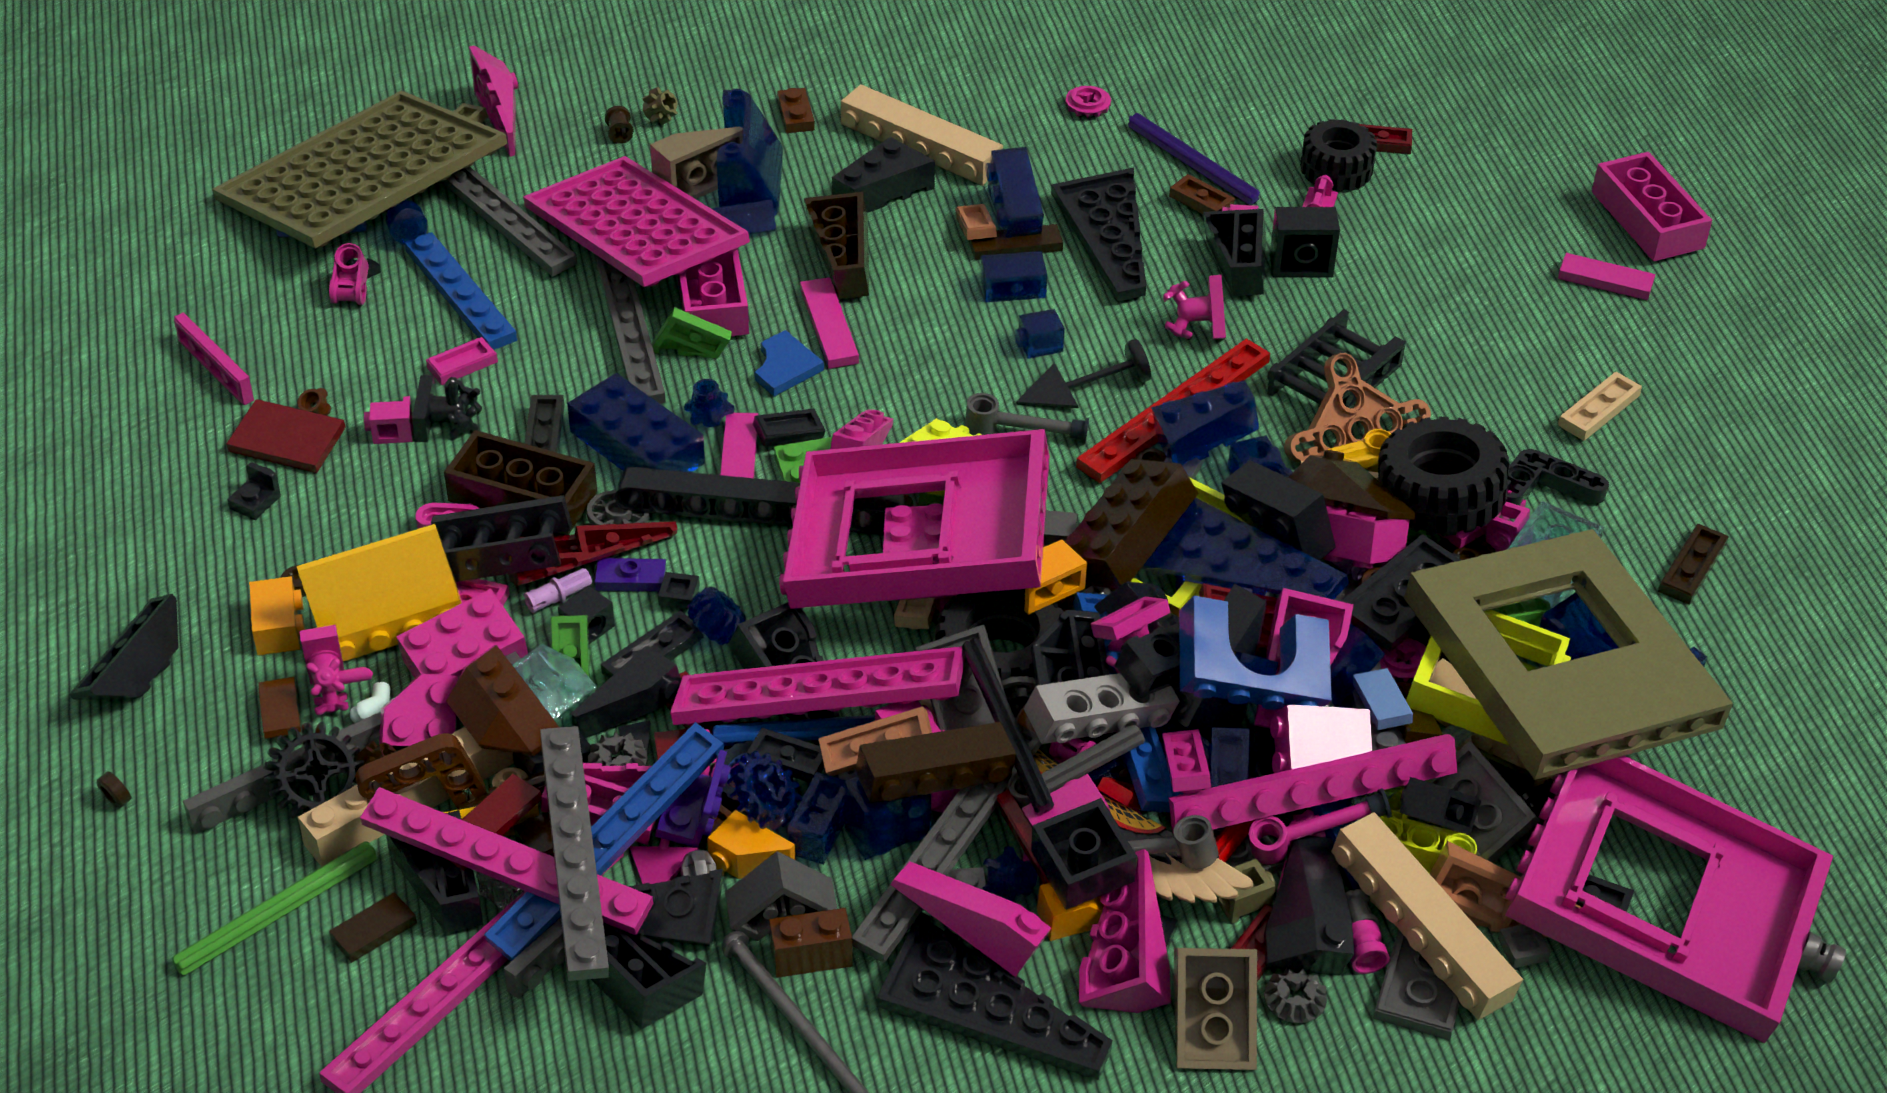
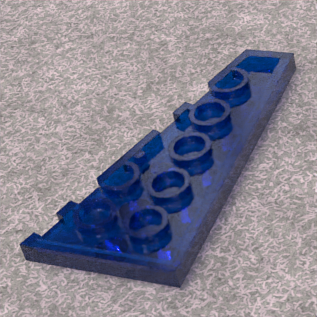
(1225, 551)

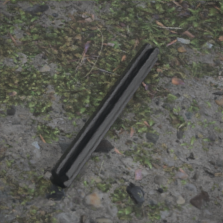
(1002, 712)

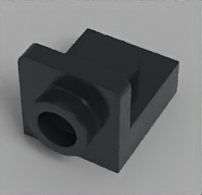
(256, 493)

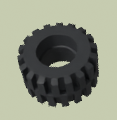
(1339, 151)

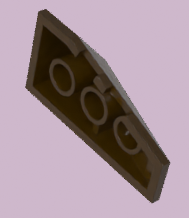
(1349, 486)

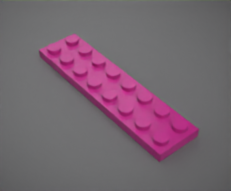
(819, 686)

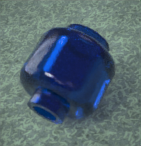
(405, 220)

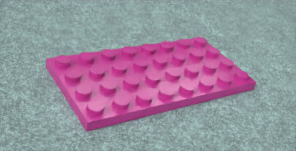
(636, 221)

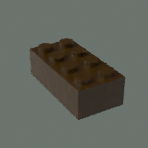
(505, 471)
(1131, 520)

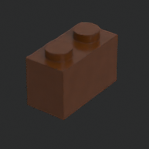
(811, 942)

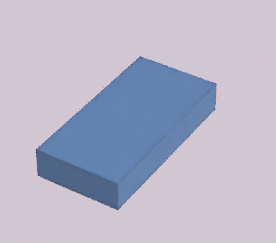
(1383, 698)

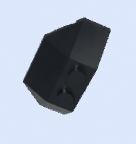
(1070, 652)
(135, 655)

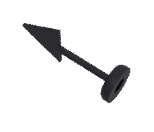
(1054, 392)

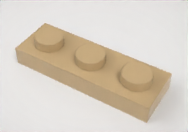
(1599, 406)

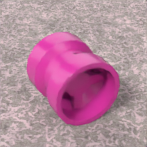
(1369, 952)

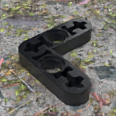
(1545, 469)

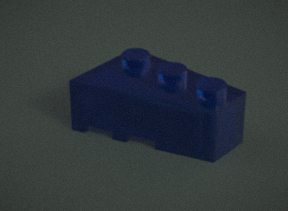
(1014, 192)
(1204, 421)

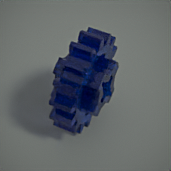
(764, 790)

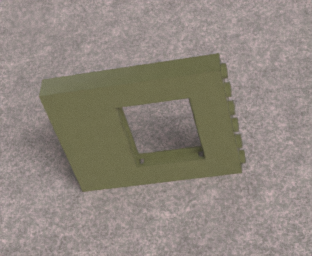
(1579, 707)

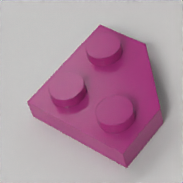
(419, 711)

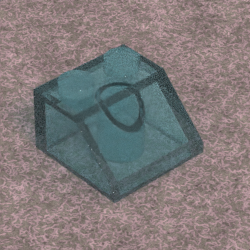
(555, 680)

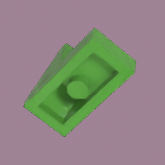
(571, 638)

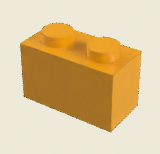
(276, 615)

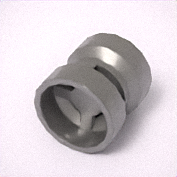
(1822, 958)

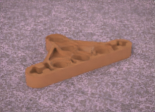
(1339, 419)

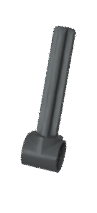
(1081, 763)

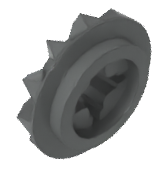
(633, 751)
(1298, 1008)

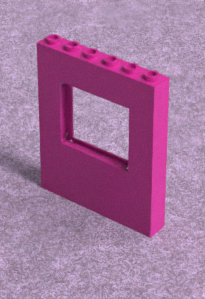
(987, 525)
(1745, 917)

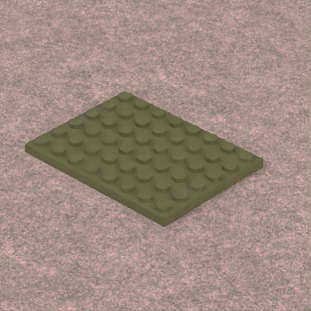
(359, 168)

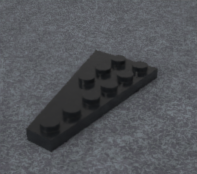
(1107, 224)
(975, 997)

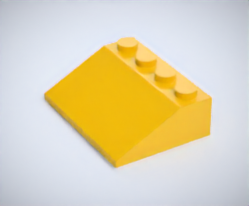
(380, 589)

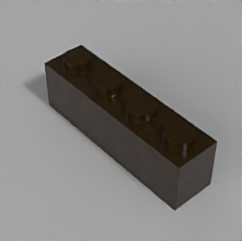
(935, 762)

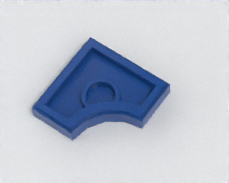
(786, 363)

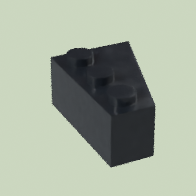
(885, 174)
(1239, 248)
(1280, 508)
(442, 886)
(648, 977)

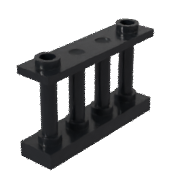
(1374, 371)
(489, 540)

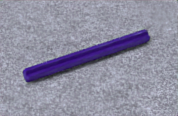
(1194, 159)

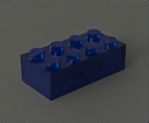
(634, 428)

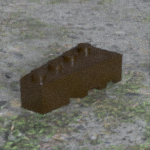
(841, 236)

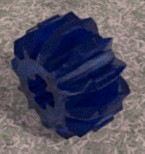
(715, 614)

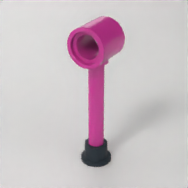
(1274, 826)

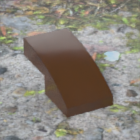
(279, 706)

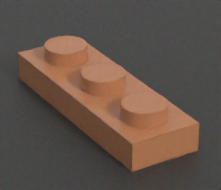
(842, 748)

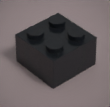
(1304, 241)
(1083, 853)

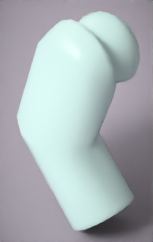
(371, 705)

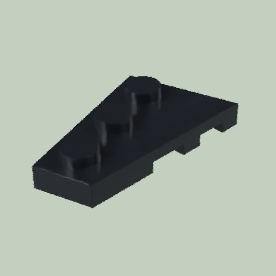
(684, 908)

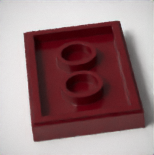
(286, 436)

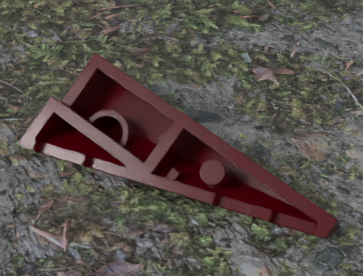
(596, 543)

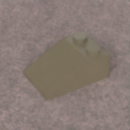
(690, 158)
(1215, 1008)

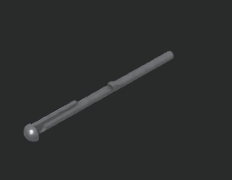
(736, 946)

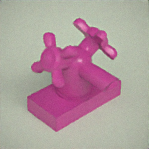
(1200, 308)
(1129, 622)
(327, 669)

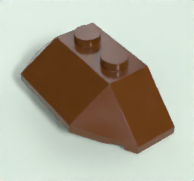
(499, 705)

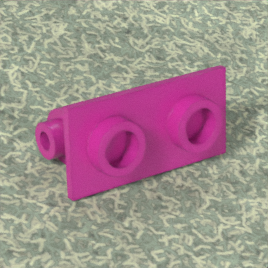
(1321, 194)

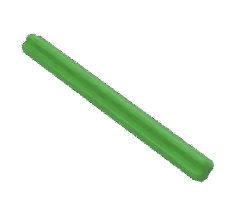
(274, 908)

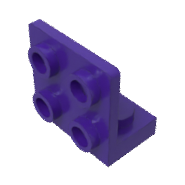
(695, 808)

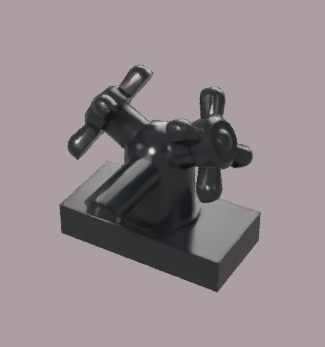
(451, 408)

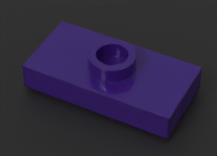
(629, 574)

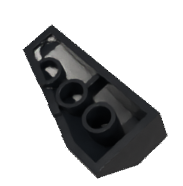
(1245, 625)
(778, 639)

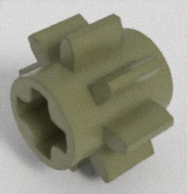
(660, 105)

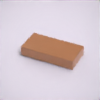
(975, 222)

